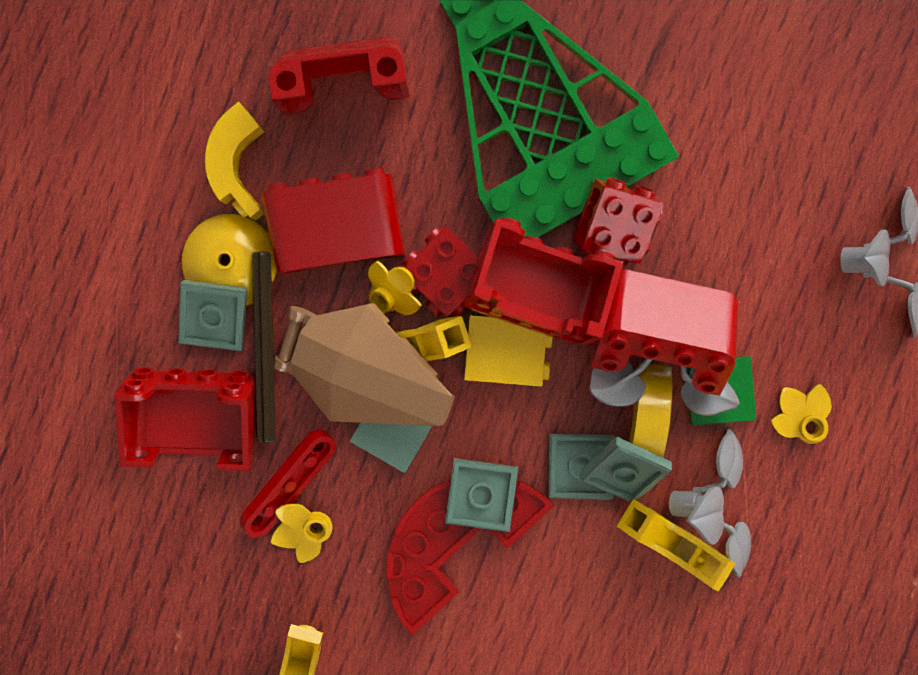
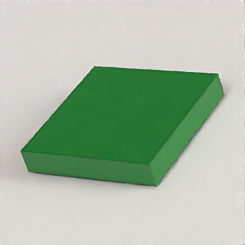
(742, 383)

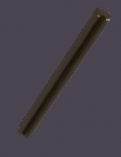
(263, 347)

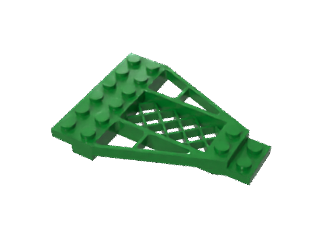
(561, 182)

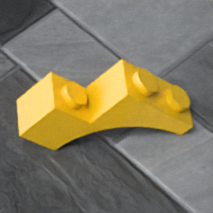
(439, 338)
(301, 651)

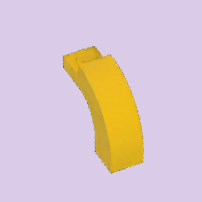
(222, 156)
(653, 410)
(676, 544)

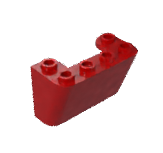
(293, 71)
(333, 221)
(186, 415)

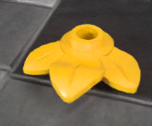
(392, 289)
(800, 410)
(297, 532)

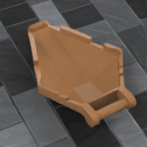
(361, 369)

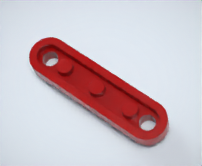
(287, 483)

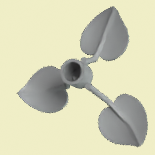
(873, 257)
(626, 388)
(706, 510)

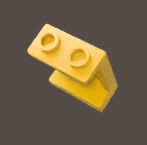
(506, 353)

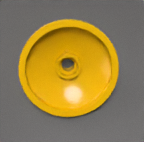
(221, 236)

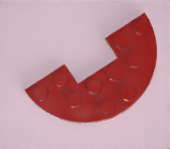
(426, 542)

